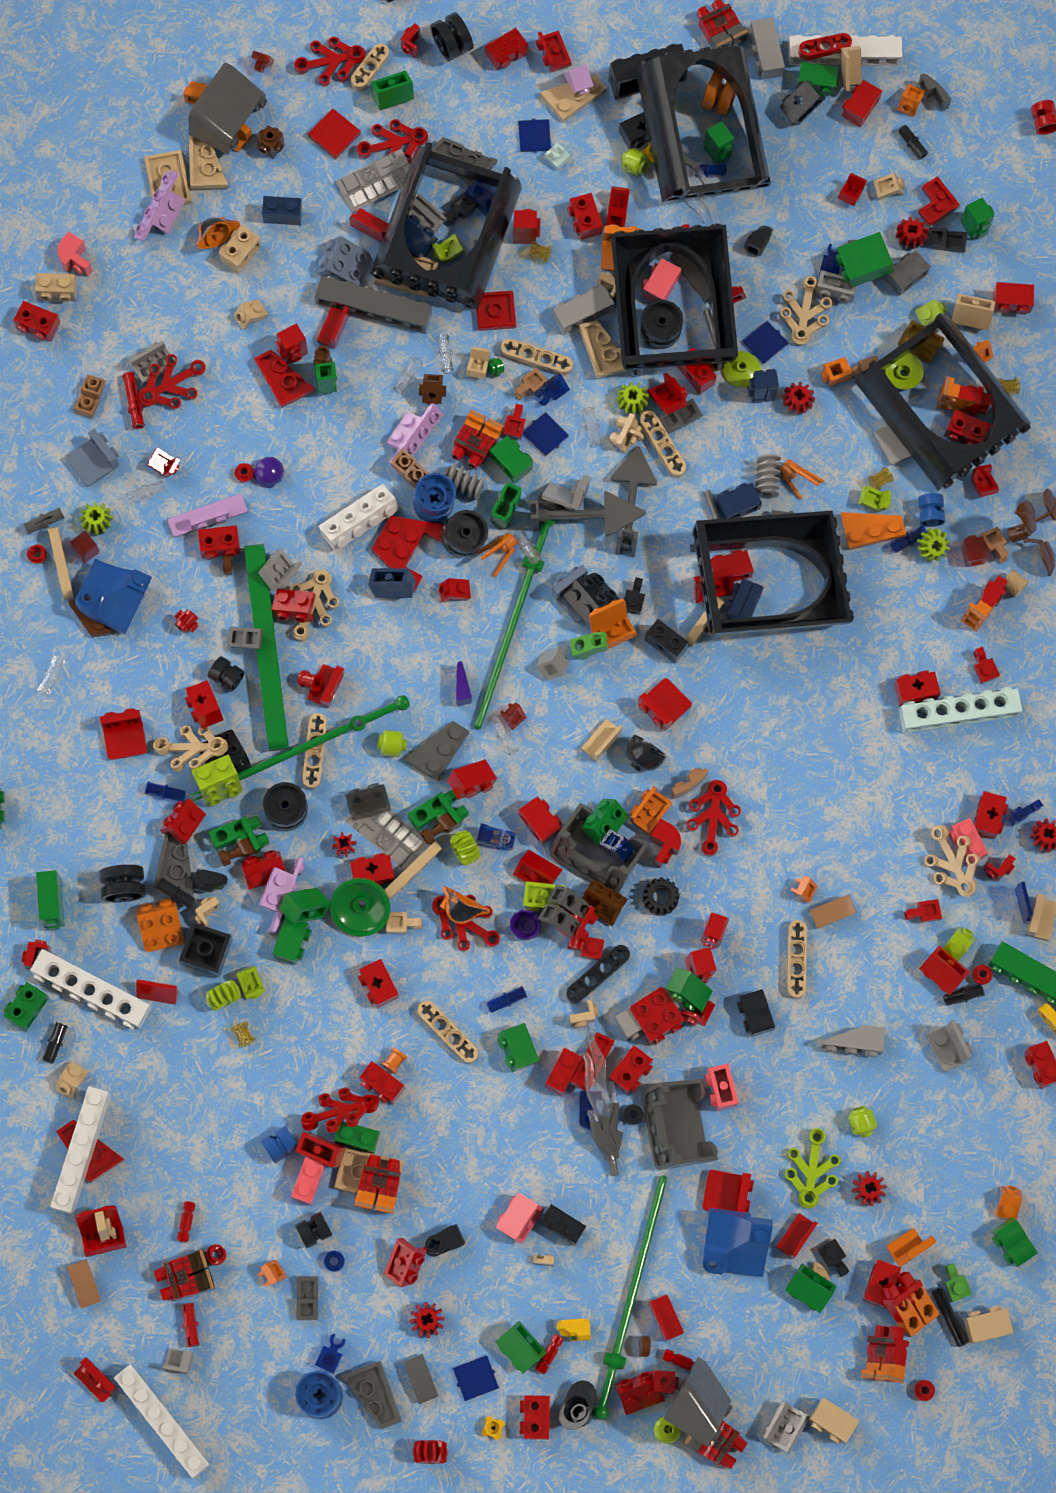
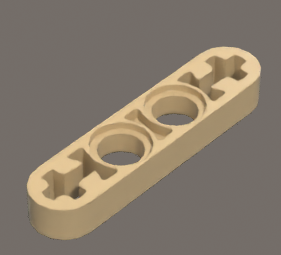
(537, 354)
(659, 445)
(61, 563)
(316, 751)
(413, 869)
(796, 959)
(447, 1032)

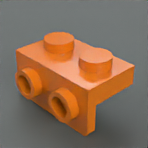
(650, 810)

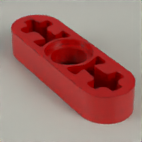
(809, 44)

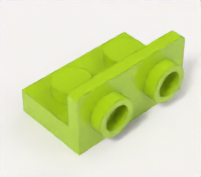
(537, 895)

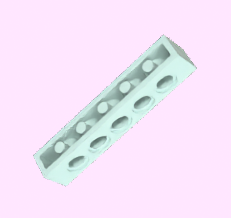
(912, 723)

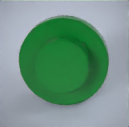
(496, 367)

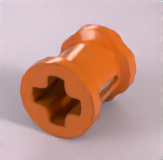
(394, 1060)

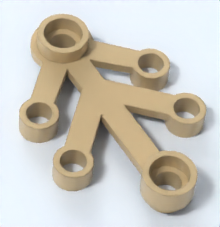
(805, 312)
(318, 587)
(215, 747)
(954, 862)

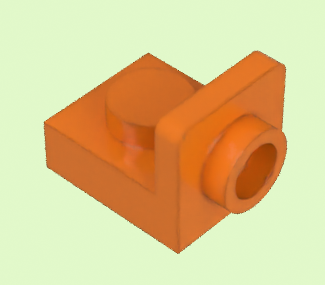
(910, 100)

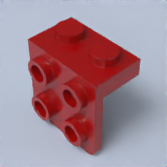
(664, 704)
(123, 734)
(657, 1015)
(727, 1191)
(90, 1237)

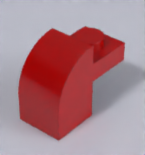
(667, 837)

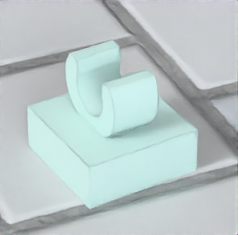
(557, 156)

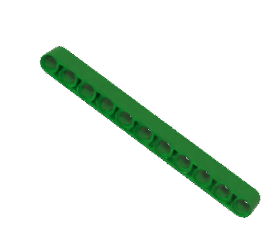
(267, 655)

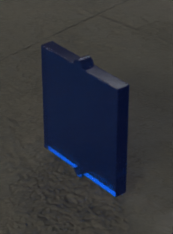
(534, 135)
(765, 342)
(545, 434)
(1023, 902)
(475, 1378)

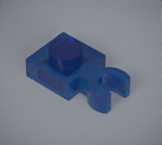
(829, 262)
(554, 389)
(1020, 813)
(330, 1357)

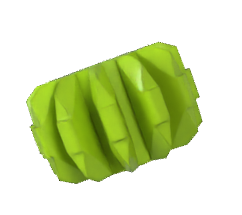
(632, 391)
(100, 524)
(939, 547)
(465, 847)
(223, 995)

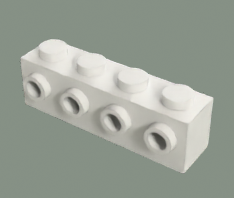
(358, 517)

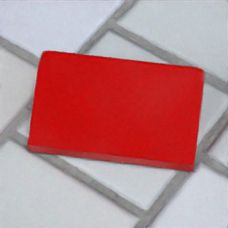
(156, 991)

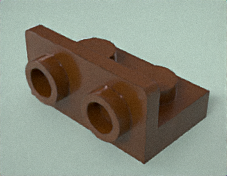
(605, 901)

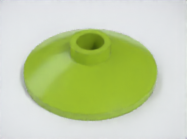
(913, 368)
(740, 377)

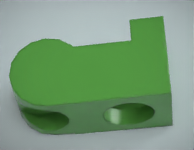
(589, 645)

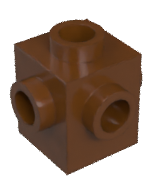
(270, 141)
(432, 389)

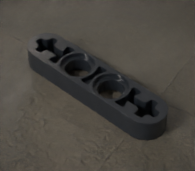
(598, 974)

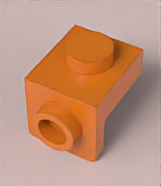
(1009, 1202)

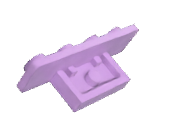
(163, 208)
(413, 431)
(208, 515)
(277, 887)

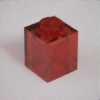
(84, 547)
(974, 551)

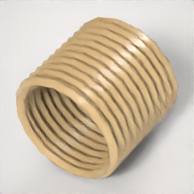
(1015, 584)

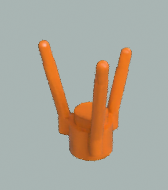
(792, 469)
(503, 543)

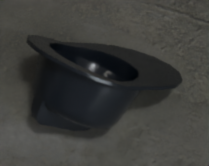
(578, 1405)

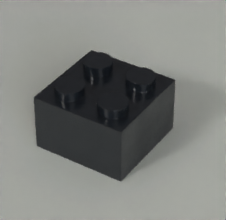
(205, 949)

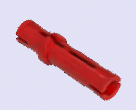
(135, 408)

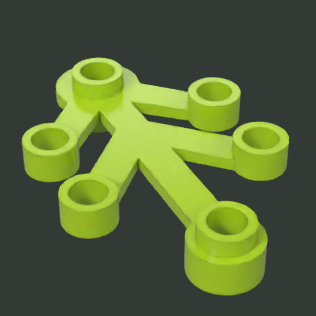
(812, 1171)

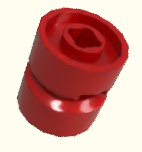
(1045, 117)

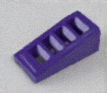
(463, 693)

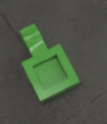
(957, 1286)

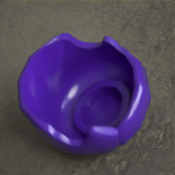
(268, 472)
(525, 924)

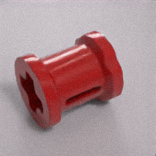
(313, 681)

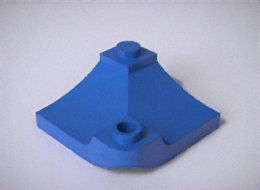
(112, 594)
(736, 1243)

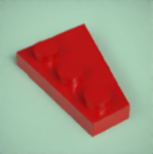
(281, 379)
(103, 1156)

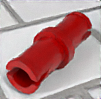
(190, 1325)

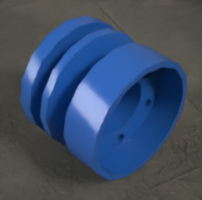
(431, 488)
(308, 1389)

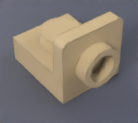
(889, 185)

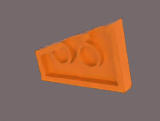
(871, 529)

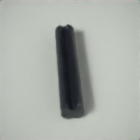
(950, 1317)

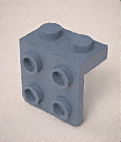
(344, 260)
(93, 459)
(562, 585)

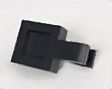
(462, 207)
(635, 599)
(832, 1255)

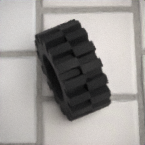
(665, 885)

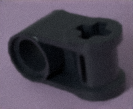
(448, 1240)

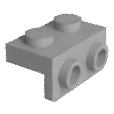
(834, 286)
(153, 355)
(279, 570)
(785, 1427)

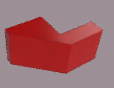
(618, 206)

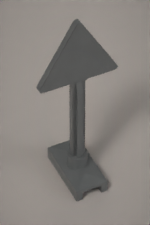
(634, 471)
(617, 514)

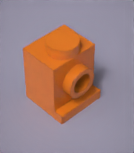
(839, 367)

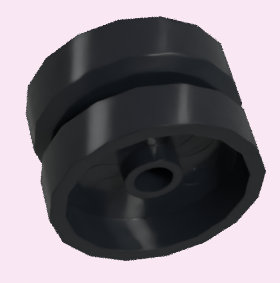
(451, 36)
(661, 324)
(462, 523)
(285, 818)
(122, 883)

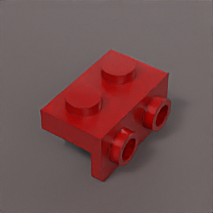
(554, 51)
(669, 395)
(293, 605)
(183, 820)
(258, 869)
(638, 1392)

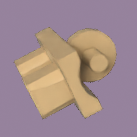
(629, 435)

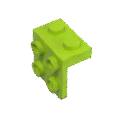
(217, 781)

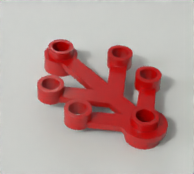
(332, 59)
(394, 141)
(168, 383)
(713, 814)
(460, 927)
(363, 1105)

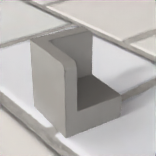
(553, 663)
(178, 1360)

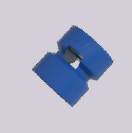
(931, 509)
(280, 1144)

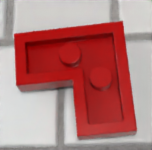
(941, 202)

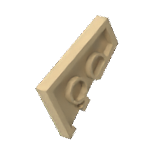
(566, 104)
(204, 167)
(601, 350)

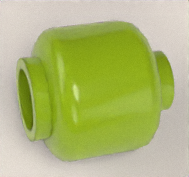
(635, 162)
(391, 743)
(862, 1121)
(660, 1434)

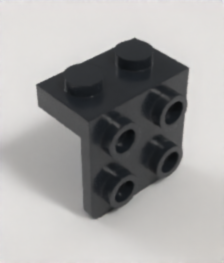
(588, 594)
(235, 751)

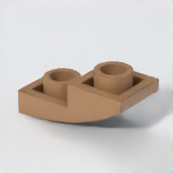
(90, 396)
(408, 468)
(694, 779)
(833, 911)
(83, 1283)

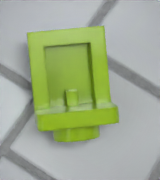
(448, 249)
(929, 311)
(874, 499)
(959, 942)
(250, 982)

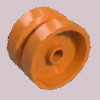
(718, 91)

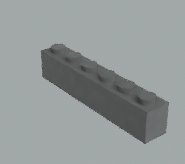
(374, 304)

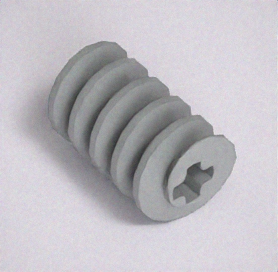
(766, 475)
(465, 481)

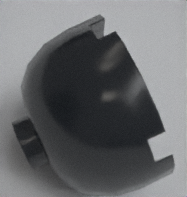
(644, 754)

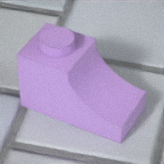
(579, 79)

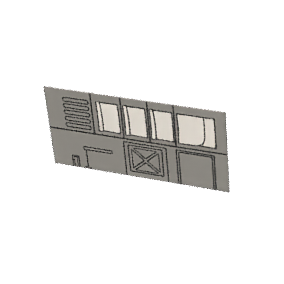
(374, 180)
(391, 836)

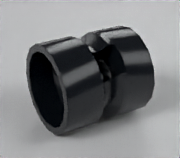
(228, 675)
(306, 1233)

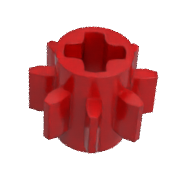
(186, 621)
(343, 839)

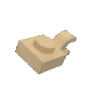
(399, 922)
(104, 1227)

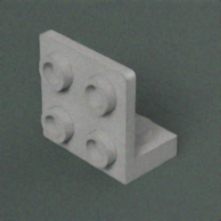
(891, 445)
(569, 498)
(949, 1046)

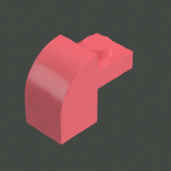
(69, 253)

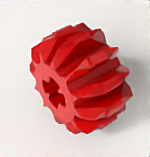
(911, 232)
(791, 400)
(1038, 835)
(864, 1182)
(423, 1313)
(430, 1452)

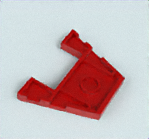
(400, 540)

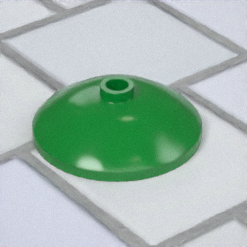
(358, 918)

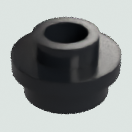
(626, 1114)

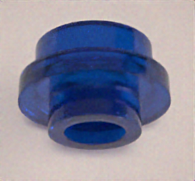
(334, 1254)

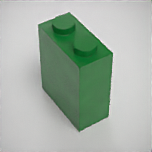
(864, 260)
(50, 899)

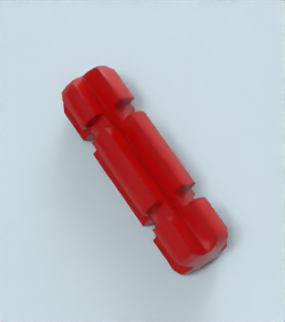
(186, 1221)
(551, 1350)
(678, 1359)

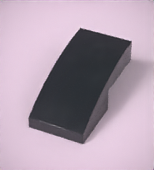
(946, 240)

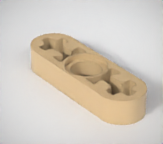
(369, 75)
(697, 631)

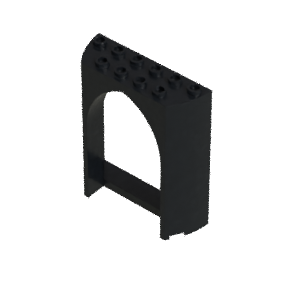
(657, 89)
(709, 253)
(469, 277)
(938, 457)
(804, 533)

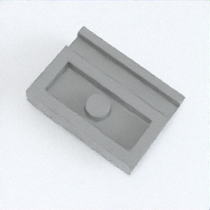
(427, 213)

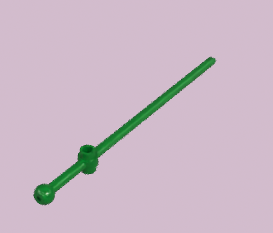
(531, 568)
(401, 703)
(615, 1360)

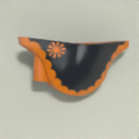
(215, 232)
(461, 908)

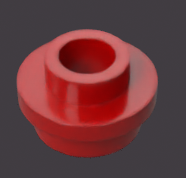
(247, 477)
(36, 548)
(976, 977)
(221, 1254)
(917, 1390)

